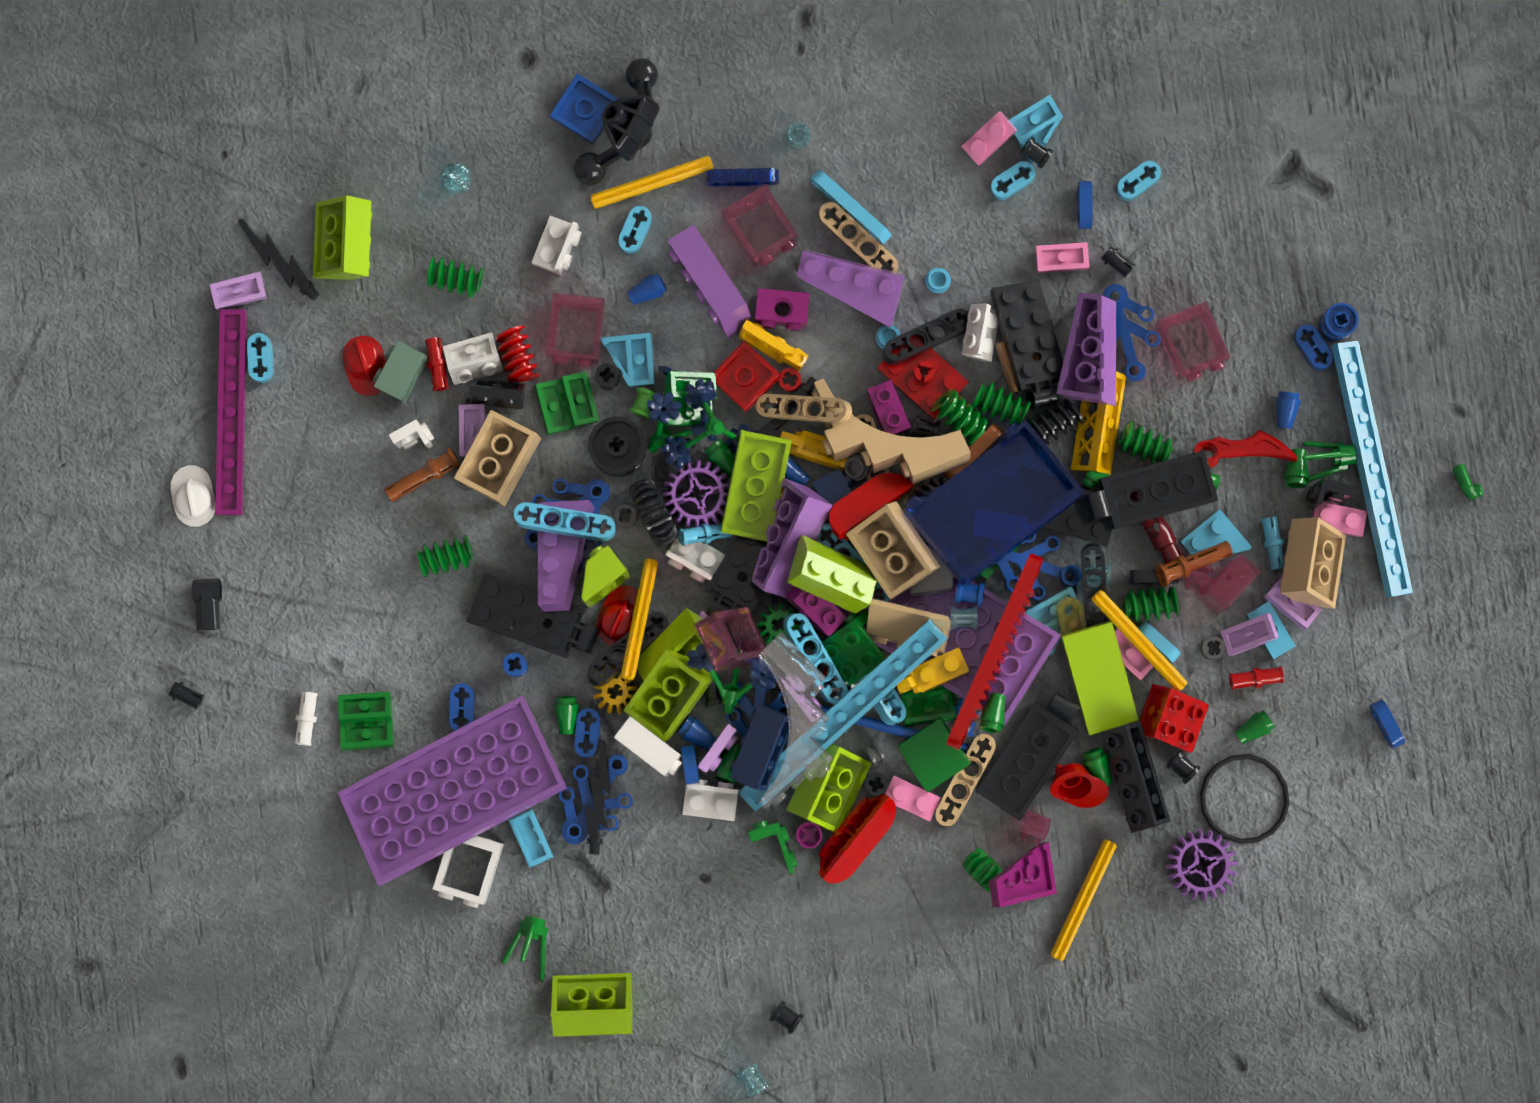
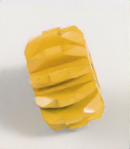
(619, 699)

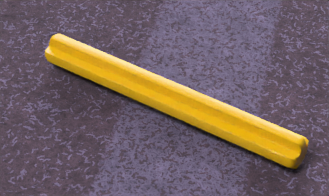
(651, 182)
(639, 619)
(1137, 638)
(1083, 900)

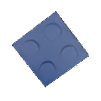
(582, 108)

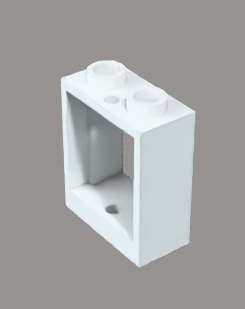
(649, 747)
(470, 899)

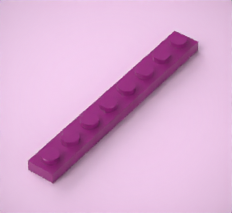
(231, 413)

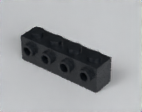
(1135, 776)

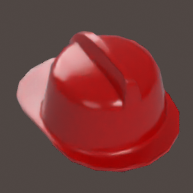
(361, 361)
(616, 614)
(1077, 787)

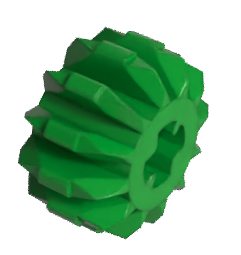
(774, 617)
(981, 867)

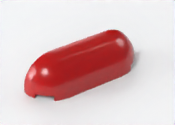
(866, 501)
(856, 838)

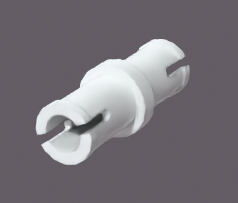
(305, 718)

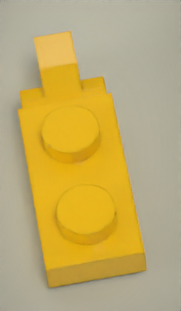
(772, 346)
(810, 448)
(935, 672)

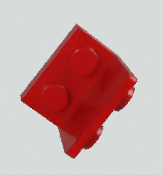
(1173, 717)

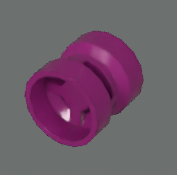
(809, 835)

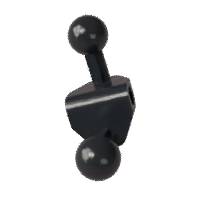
(626, 123)

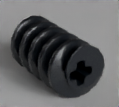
(1056, 420)

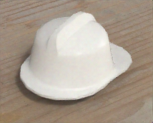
(193, 495)

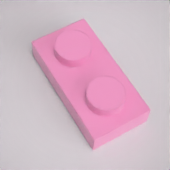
(989, 138)
(1062, 257)
(1345, 519)
(1132, 658)
(912, 798)

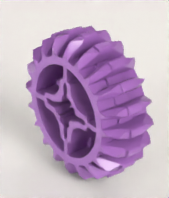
(686, 499)
(1222, 856)

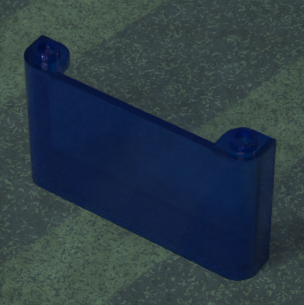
(994, 503)

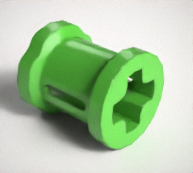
(640, 404)

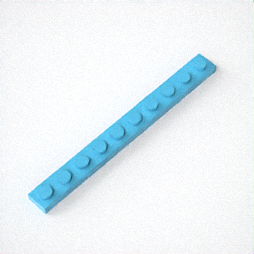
(1372, 469)
(867, 693)

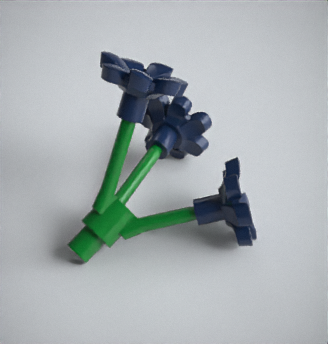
(700, 397)
(664, 409)
(760, 675)

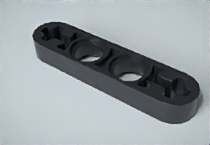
(926, 335)
(1088, 591)
(620, 646)

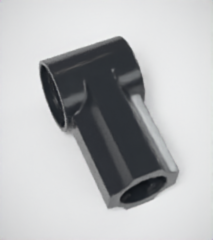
(207, 595)

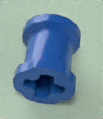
(970, 593)
(507, 667)

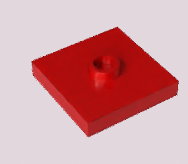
(745, 376)

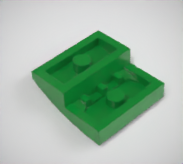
(676, 384)
(566, 403)
(928, 706)
(365, 721)
(931, 757)

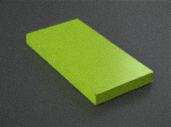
(755, 484)
(1099, 677)

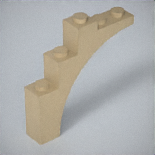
(919, 456)

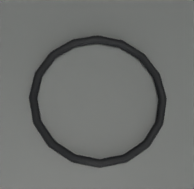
(1217, 829)

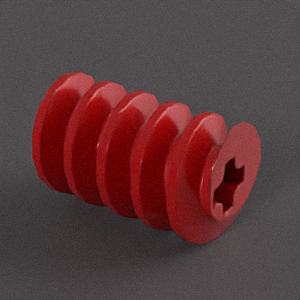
(516, 355)

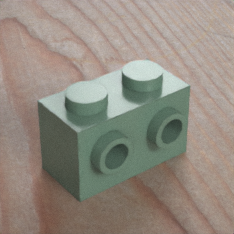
(400, 372)

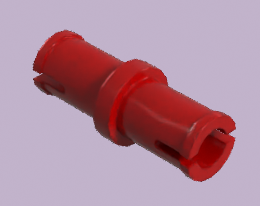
(436, 364)
(1256, 678)

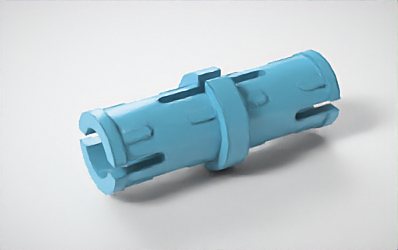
(703, 534)
(1273, 542)

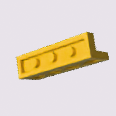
(1105, 426)

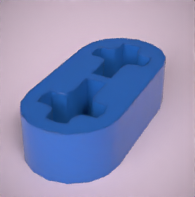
(1084, 205)
(1318, 344)
(454, 710)
(1387, 724)
(581, 731)
(690, 764)

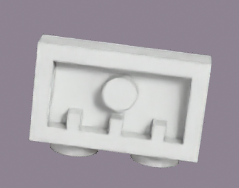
(556, 245)
(980, 332)
(472, 358)
(408, 435)
(695, 557)
(711, 801)

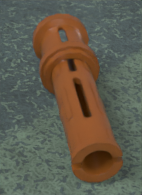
(433, 469)
(1183, 566)

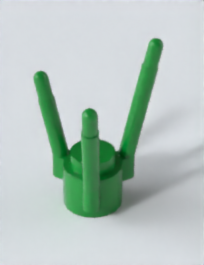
(1340, 454)
(532, 929)

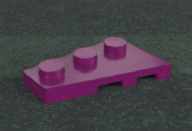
(1025, 879)

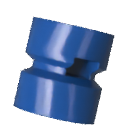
(1338, 322)

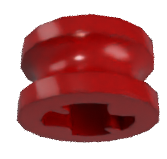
(786, 387)

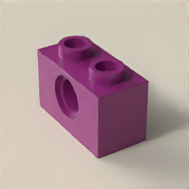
(795, 301)
(888, 409)
(820, 613)

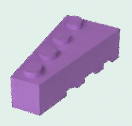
(710, 281)
(858, 285)
(1091, 352)
(798, 514)
(560, 558)

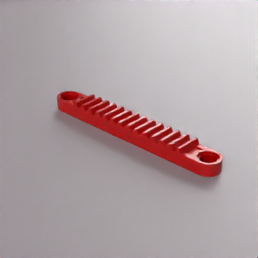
(994, 653)

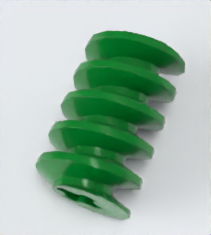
(454, 277)
(1000, 404)
(961, 415)
(1144, 443)
(445, 556)
(1151, 603)

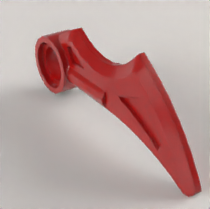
(1257, 445)

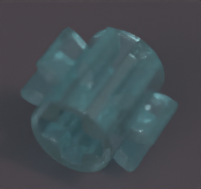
(456, 178)

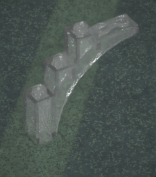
(797, 680)

